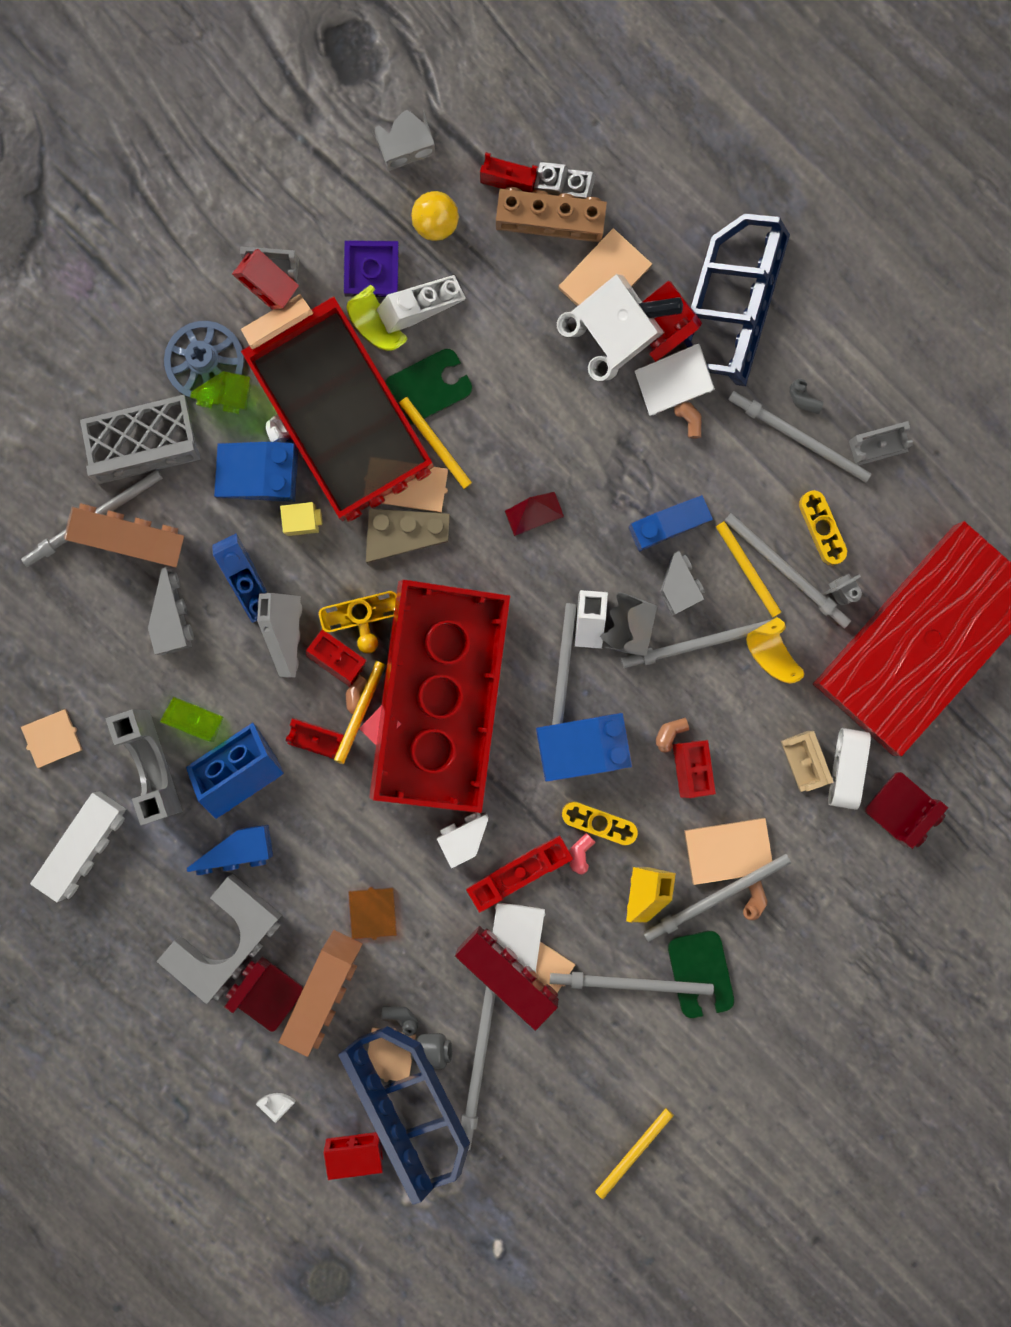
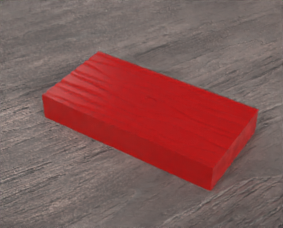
(924, 641)
(443, 694)

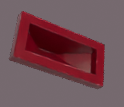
(534, 513)

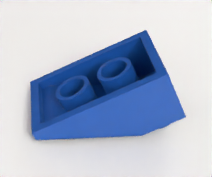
(256, 471)
(584, 747)

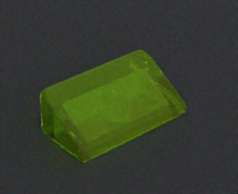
(192, 719)

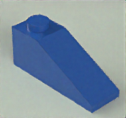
(669, 523)

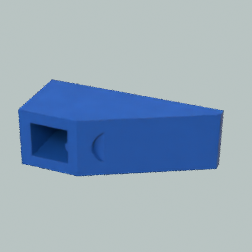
(240, 573)
(242, 846)

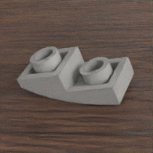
(557, 179)

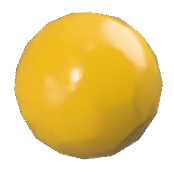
(434, 216)

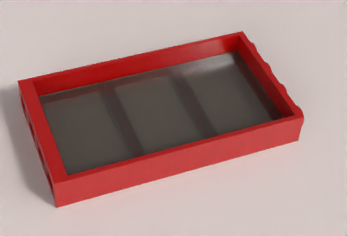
(339, 411)

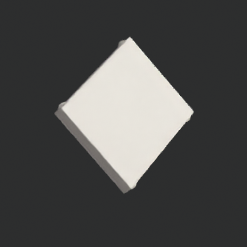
(674, 379)
(520, 931)

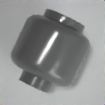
(437, 1049)

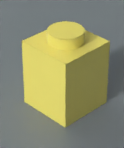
(300, 518)

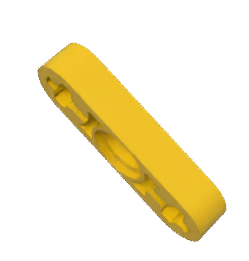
(828, 517)
(616, 837)

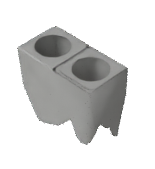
(406, 142)
(630, 623)

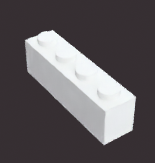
(78, 846)

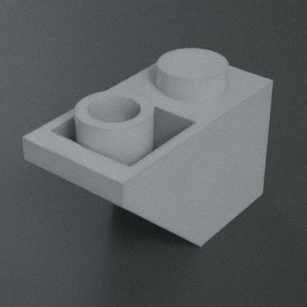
(679, 586)

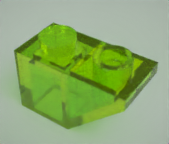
(224, 390)

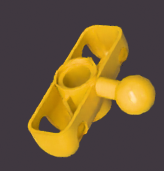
(367, 641)

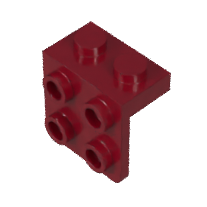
(905, 811)
(264, 994)

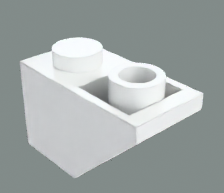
(590, 619)
(463, 841)

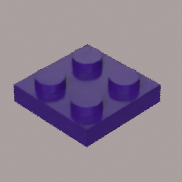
(371, 264)

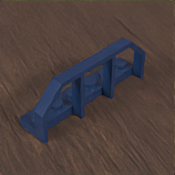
(760, 292)
(386, 1121)

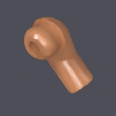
(692, 416)
(354, 693)
(667, 733)
(756, 903)

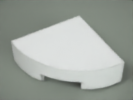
(276, 430)
(275, 1105)

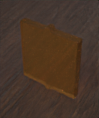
(372, 913)

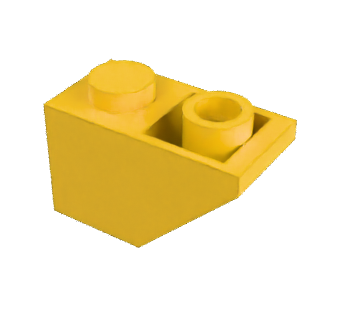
(649, 893)

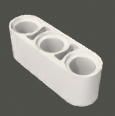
(849, 768)

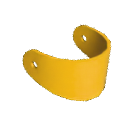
(771, 652)

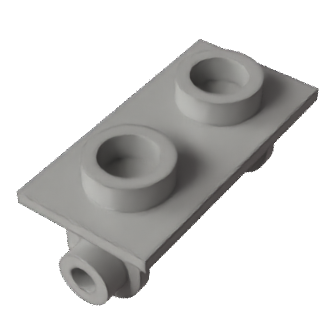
(845, 589)

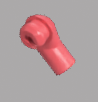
(578, 852)

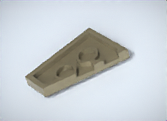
(403, 531)

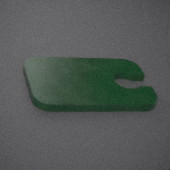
(425, 385)
(701, 960)

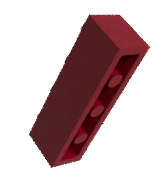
(507, 977)

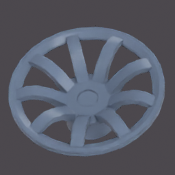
(201, 355)

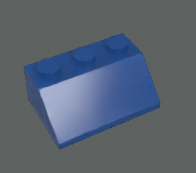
(233, 771)

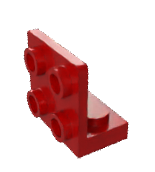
(675, 327)

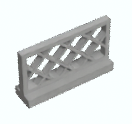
(144, 461)

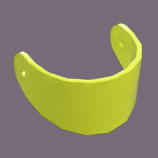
(365, 318)

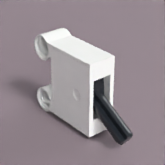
(618, 323)

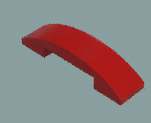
(519, 873)

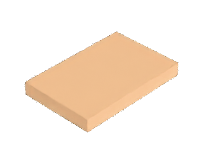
(608, 258)
(727, 850)

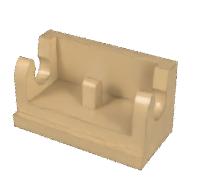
(807, 761)

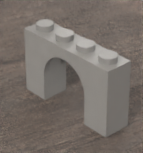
(139, 736)
(207, 976)

